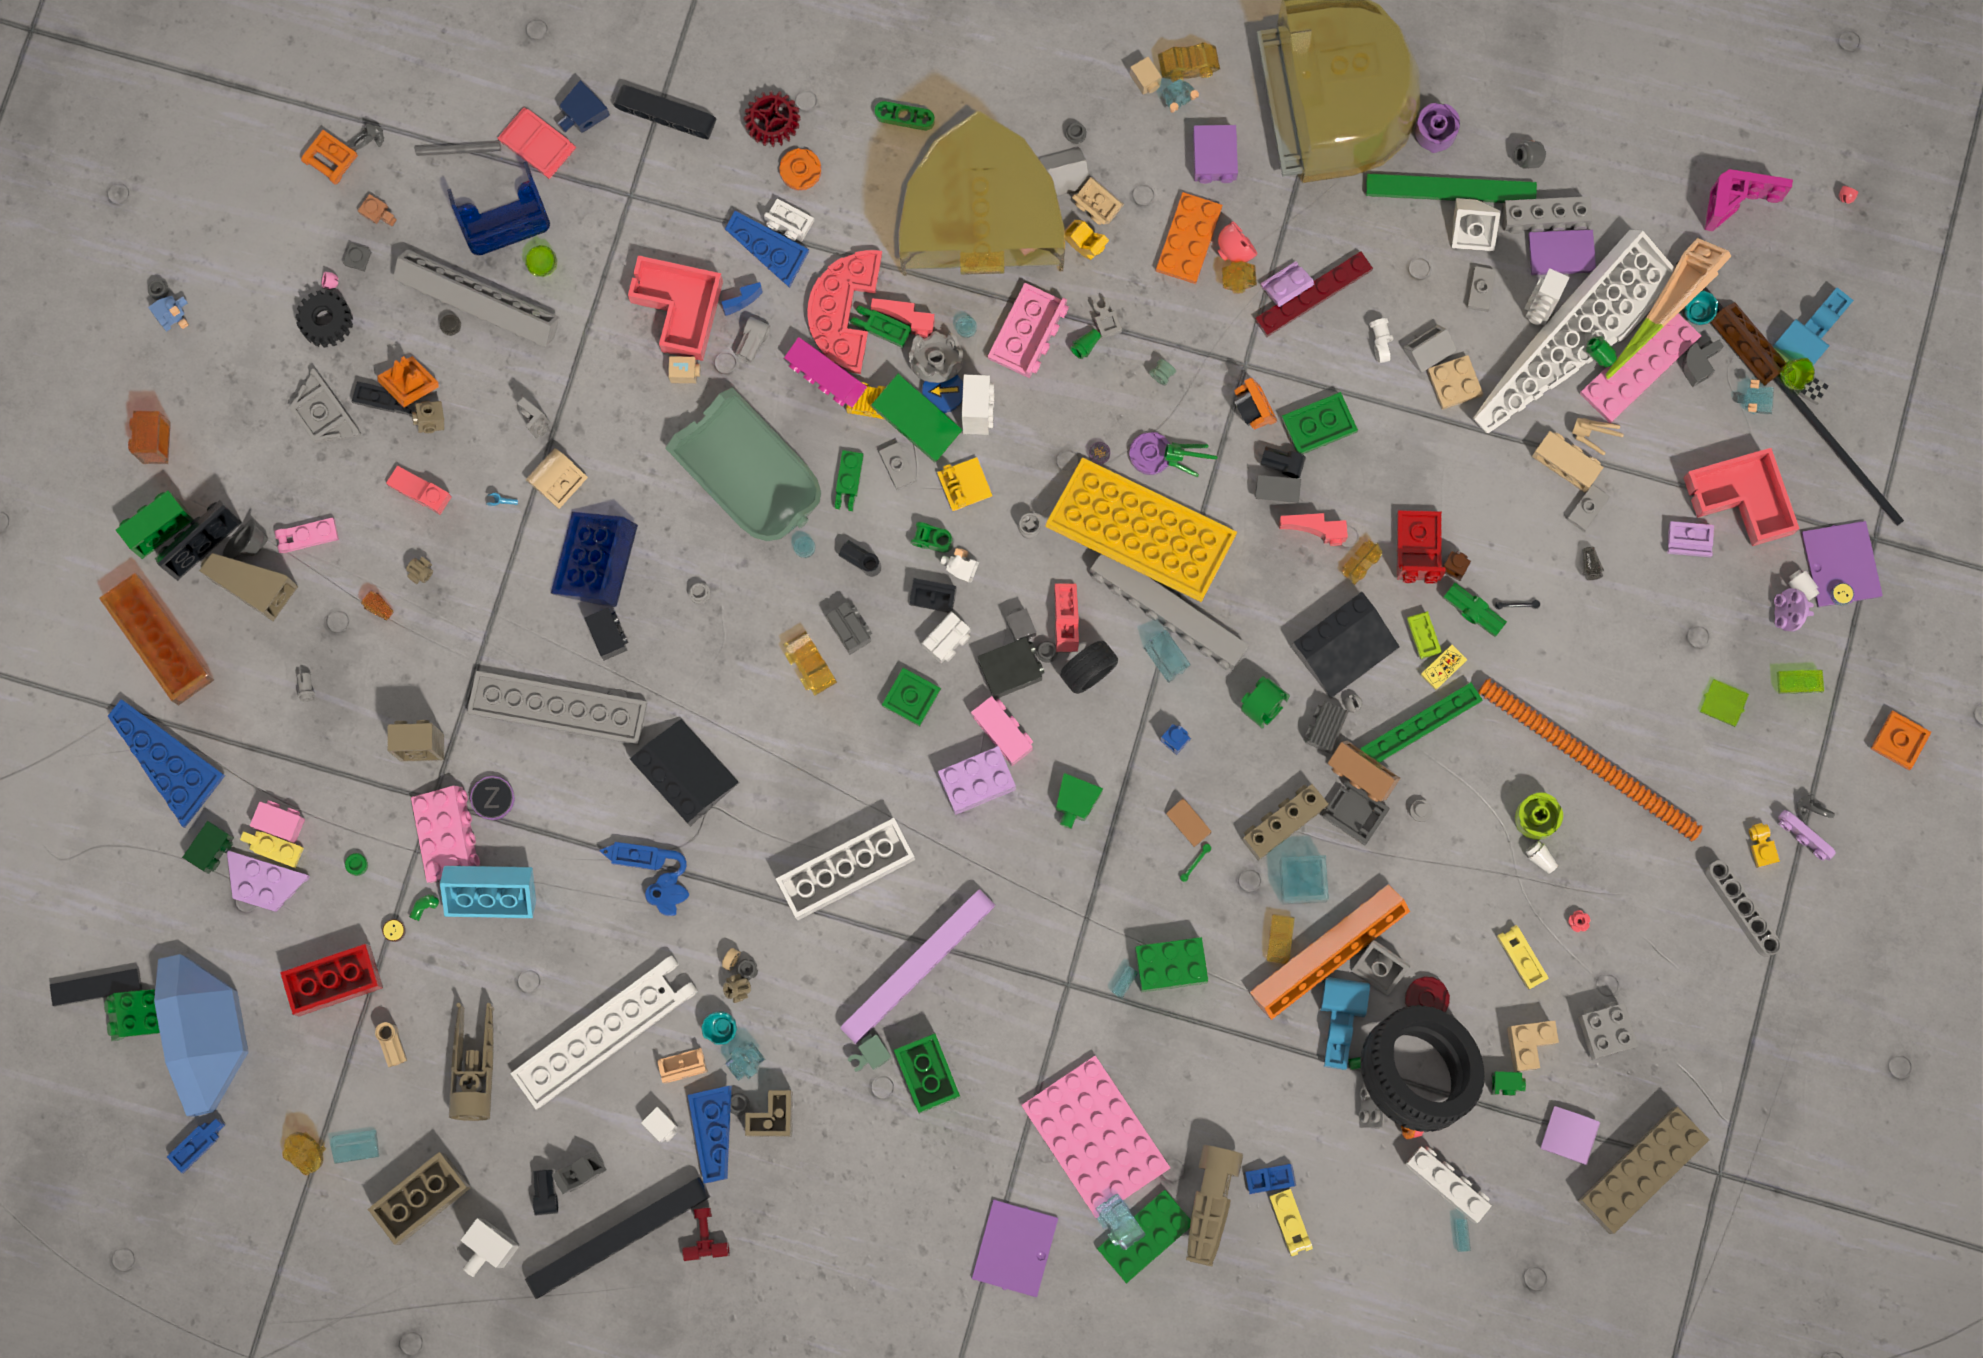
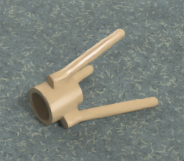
(1584, 427)

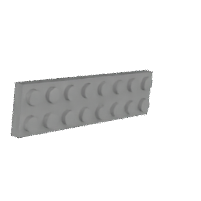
(557, 707)

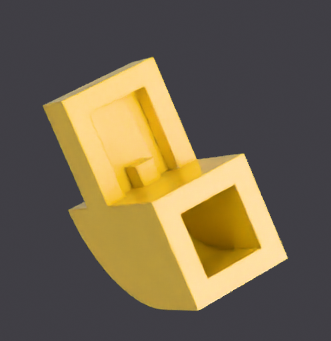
(1084, 240)

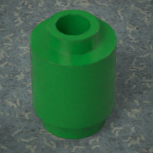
(1601, 351)

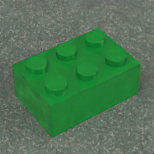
(154, 524)
(1171, 964)
(927, 1073)

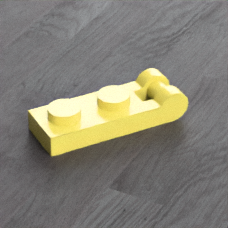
(1523, 957)
(1290, 1221)

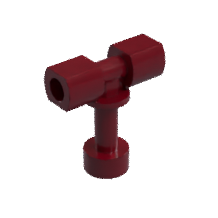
(706, 1246)

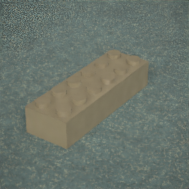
(1643, 1170)

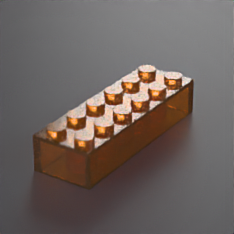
(156, 639)

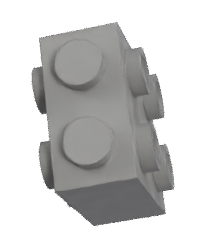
(1607, 1030)

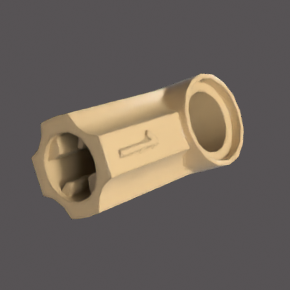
(391, 1047)

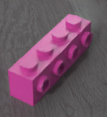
(825, 372)

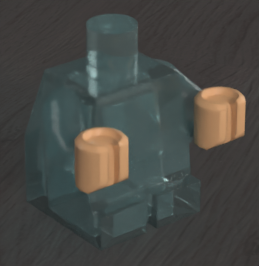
(1179, 93)
(1758, 399)

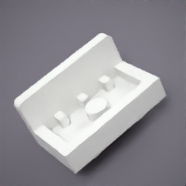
(788, 220)

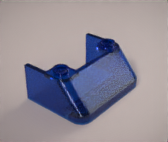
(506, 223)

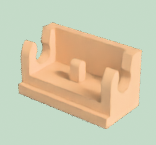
(682, 1066)

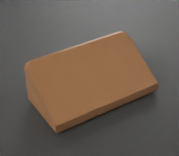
(1188, 822)

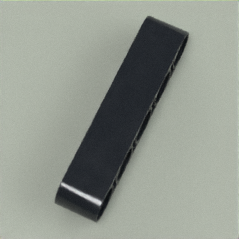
(665, 112)

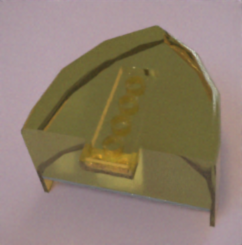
(980, 204)

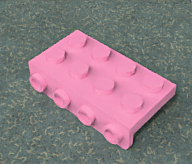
(1028, 330)
(444, 831)

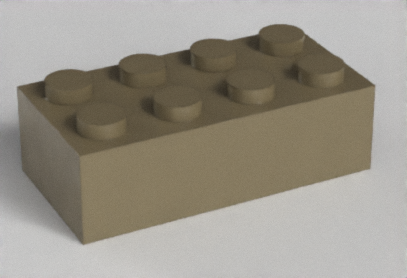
(419, 1198)

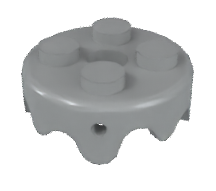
(936, 346)

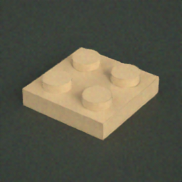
(1455, 382)

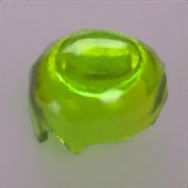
(541, 261)
(1797, 373)

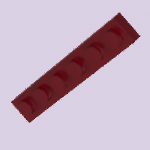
(1323, 288)

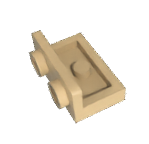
(1098, 202)

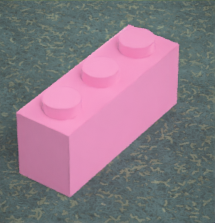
(1002, 730)

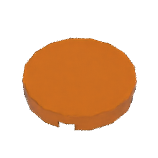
(800, 169)

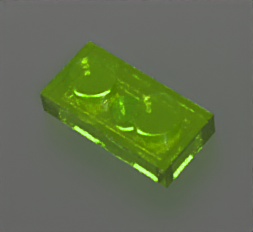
(1800, 681)

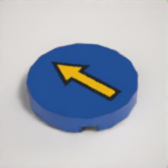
(944, 395)

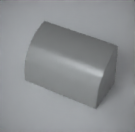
(1430, 348)

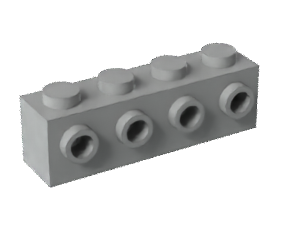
(1547, 214)

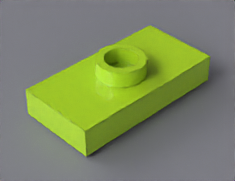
(1424, 635)

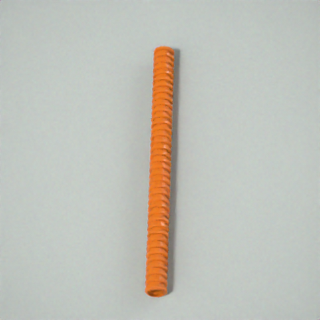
(1591, 760)

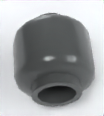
(1530, 154)

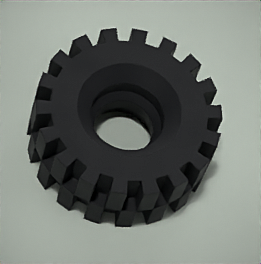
(335, 329)

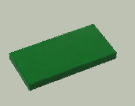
(916, 418)

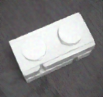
(946, 638)

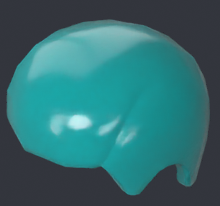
(1701, 308)
(719, 1027)

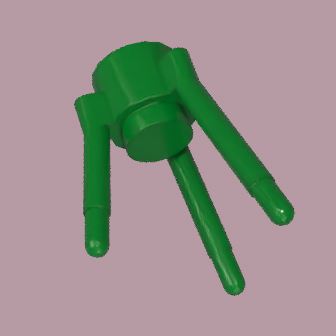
(1175, 452)

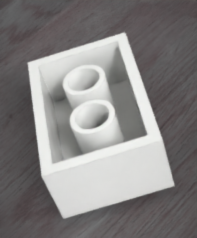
(977, 404)

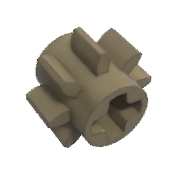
(419, 570)
(736, 988)

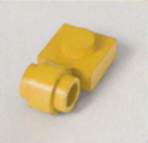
(1764, 852)

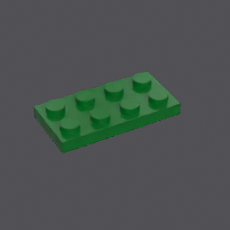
(1162, 1224)

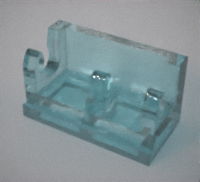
(1166, 656)

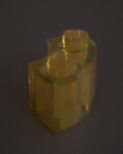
(1189, 62)
(809, 663)

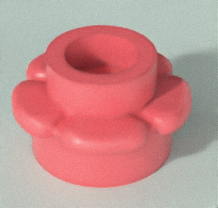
(1573, 921)

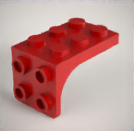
(1419, 546)

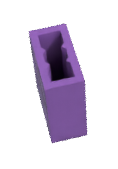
(1215, 153)

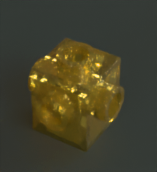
(1239, 276)

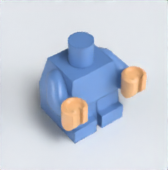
(169, 311)

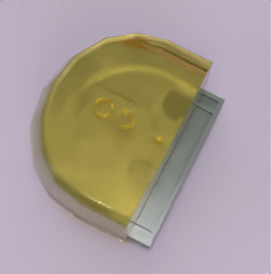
(1338, 87)

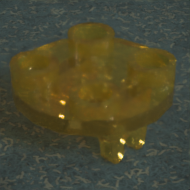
(303, 1152)

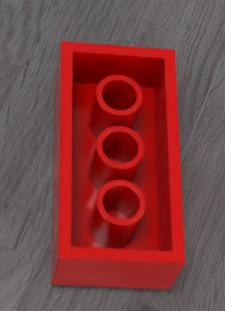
(331, 980)

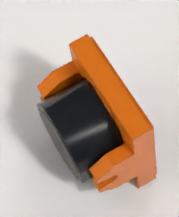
(1254, 405)

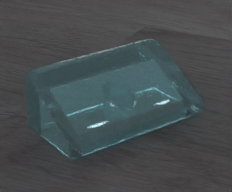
(354, 1146)

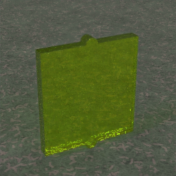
(1724, 703)

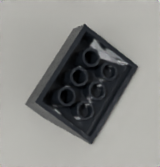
(198, 540)
(1345, 645)
(684, 771)

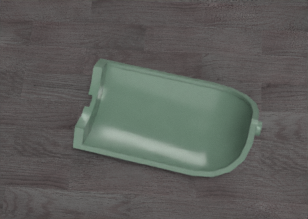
(747, 468)

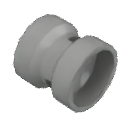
(1029, 522)

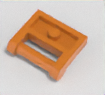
(334, 152)

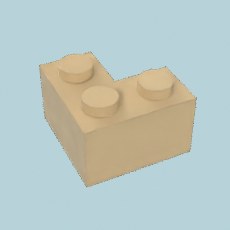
(1525, 1040)

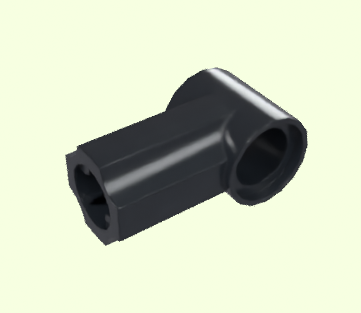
(1288, 463)
(859, 557)
(545, 1199)

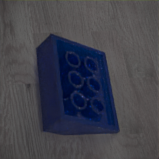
(594, 558)

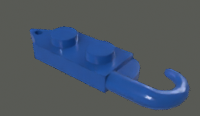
(643, 857)

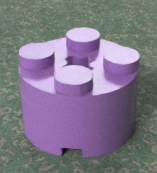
(1427, 125)

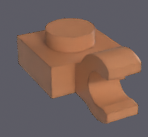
(376, 210)

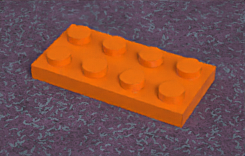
(1189, 238)

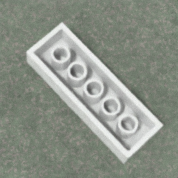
(845, 869)

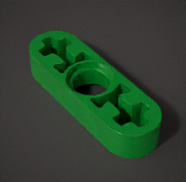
(888, 118)

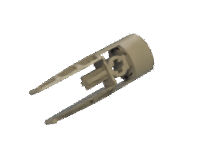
(470, 1103)
(1211, 1203)

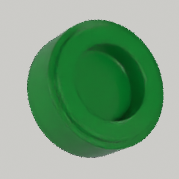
(356, 864)

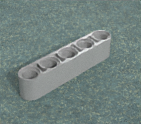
(1753, 913)

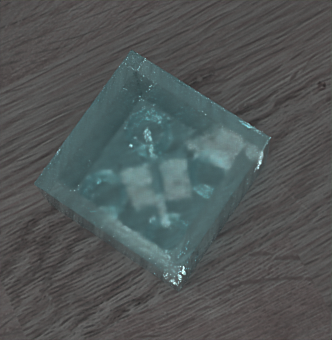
(1303, 879)

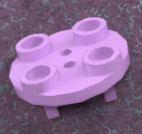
(1791, 609)

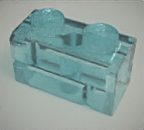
(1120, 1222)

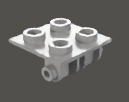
(1370, 1115)

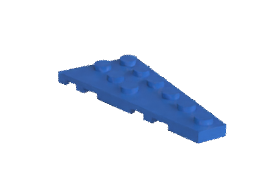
(173, 768)

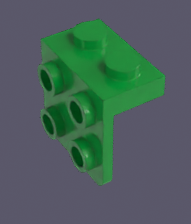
(131, 1014)

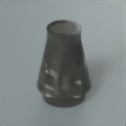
(1592, 566)

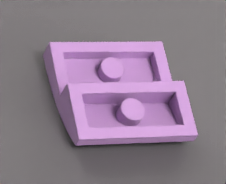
(1570, 1135)

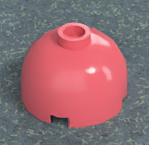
(1235, 245)

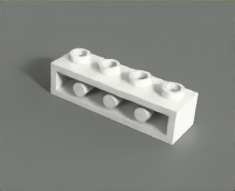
(1545, 297)
(1448, 1185)

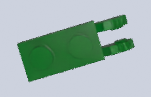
(882, 326)
(849, 478)

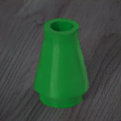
(1083, 345)

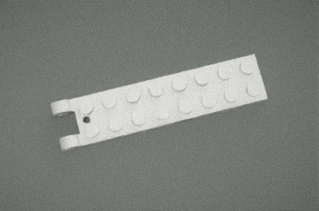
(600, 1035)

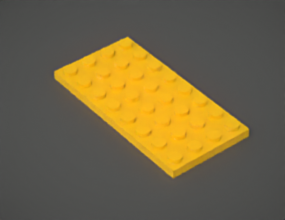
(1141, 529)

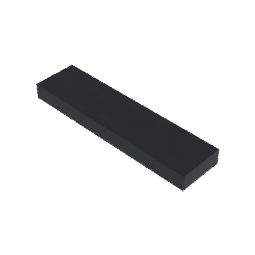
(95, 987)

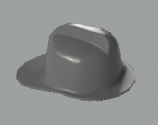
(246, 541)

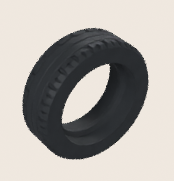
(1452, 1043)

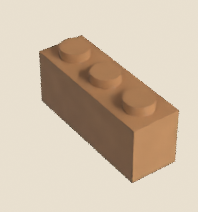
(1363, 771)

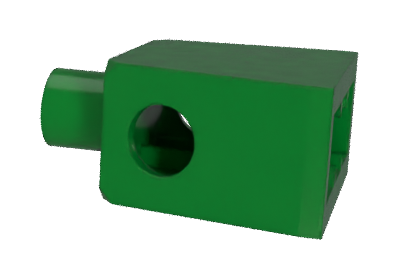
(1076, 799)

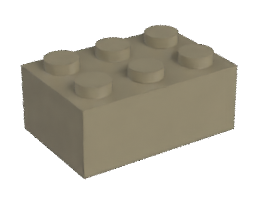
(415, 741)

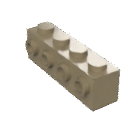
(1285, 821)

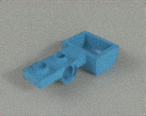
(1806, 339)
(1344, 1001)

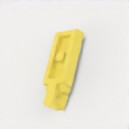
(273, 848)

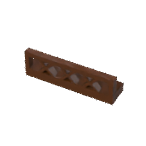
(1748, 345)

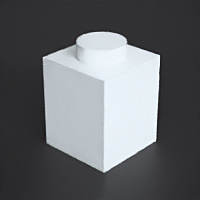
(660, 1125)

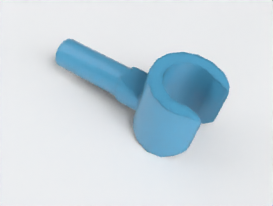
(501, 500)

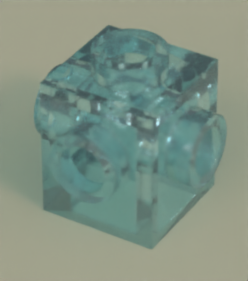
(745, 1061)

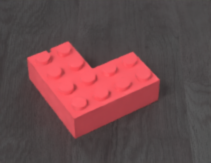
(687, 296)
(1753, 486)

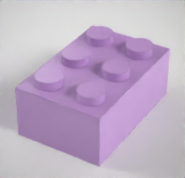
(977, 780)

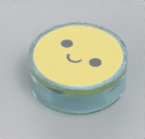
(1842, 594)

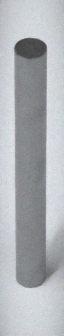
(457, 149)

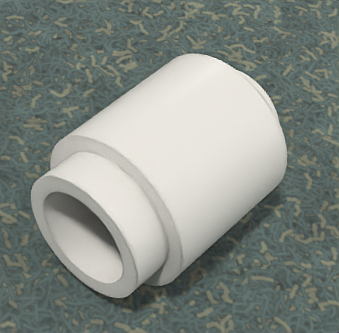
(1804, 583)

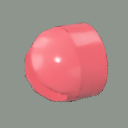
(1847, 194)

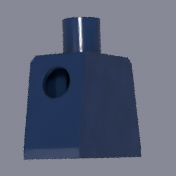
(581, 109)

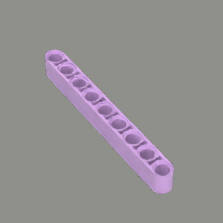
(917, 966)

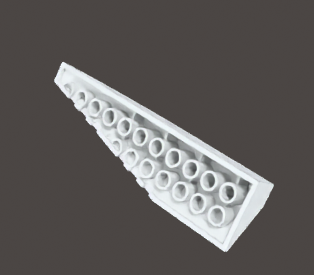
(1604, 305)

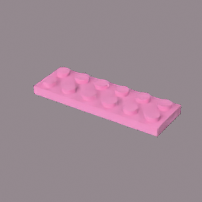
(1615, 394)

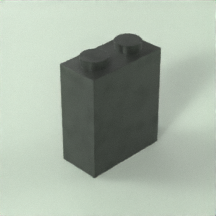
(1011, 667)

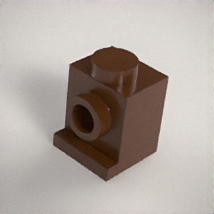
(1456, 565)

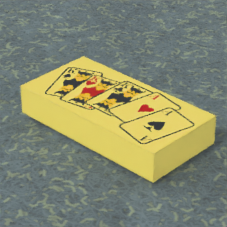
(1443, 667)

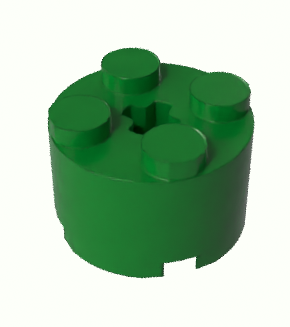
(1264, 702)

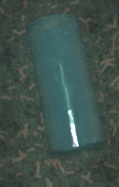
(1124, 982)
(1462, 1235)

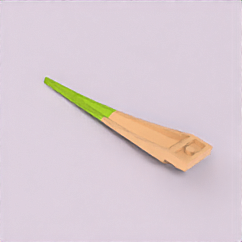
(1692, 274)

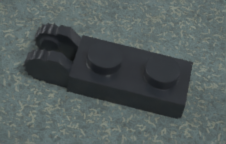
(377, 398)

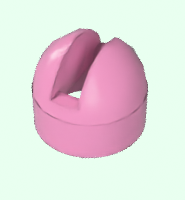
(329, 280)

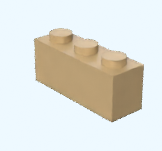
(1568, 461)

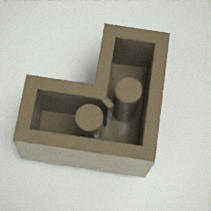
(777, 1120)

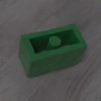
(208, 848)

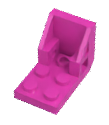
(1736, 186)

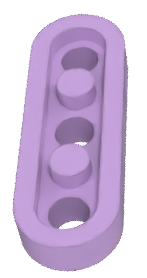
(1806, 836)

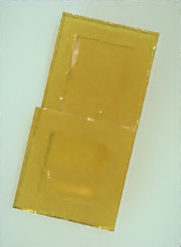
(1280, 939)

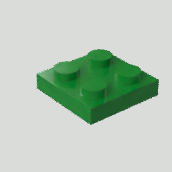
(911, 697)

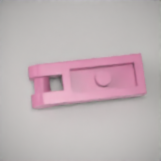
(307, 535)

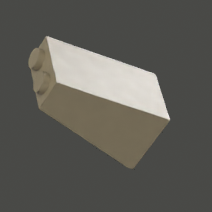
(253, 585)

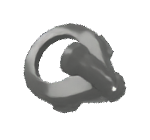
(368, 133)
(1808, 803)

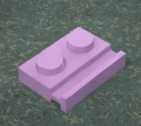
(1287, 284)
(1690, 539)

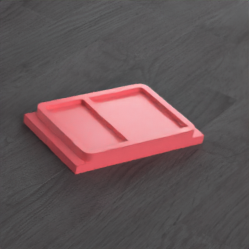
(536, 142)

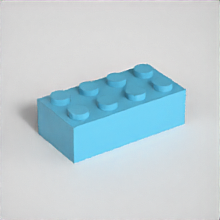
(488, 891)

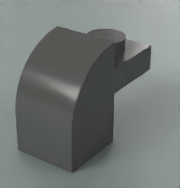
(1696, 363)
(579, 1173)

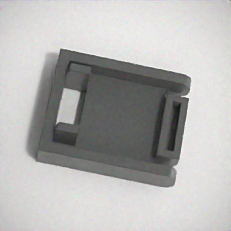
(1351, 811)

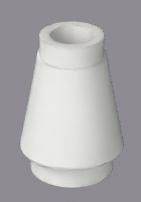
(1542, 857)

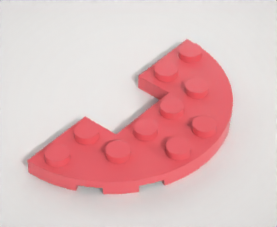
(831, 307)

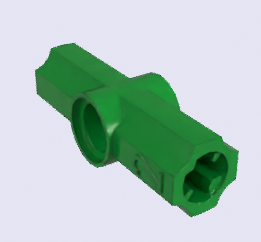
(1475, 609)

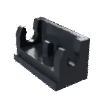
(933, 595)

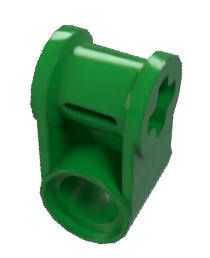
(928, 535)

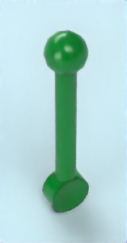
(1206, 849)

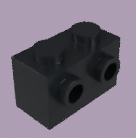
(606, 633)

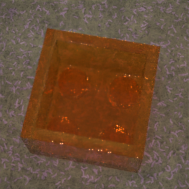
(150, 437)

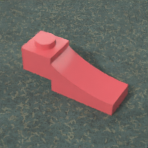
(920, 323)
(419, 490)
(1331, 531)
(1066, 618)

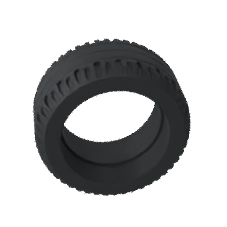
(1089, 667)

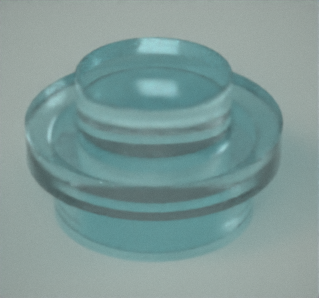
(966, 327)
(804, 547)

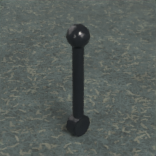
(1535, 604)

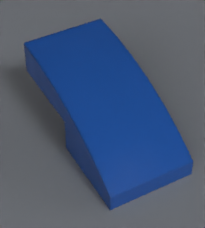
(749, 295)
(1270, 1179)

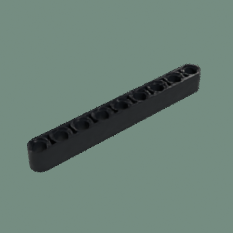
(617, 1238)

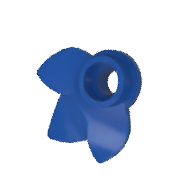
(669, 894)

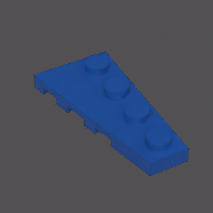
(772, 249)
(711, 1126)

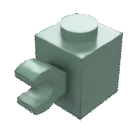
(873, 1053)

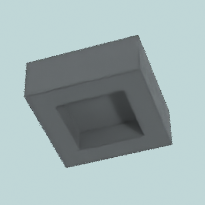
(357, 257)

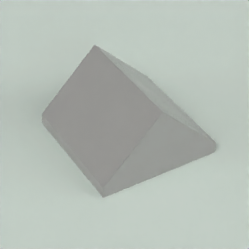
(1067, 170)
(1380, 967)

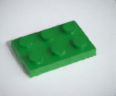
(1319, 423)

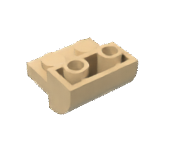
(556, 478)

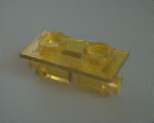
(1369, 554)

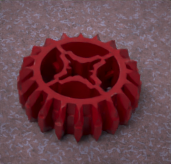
(756, 111)

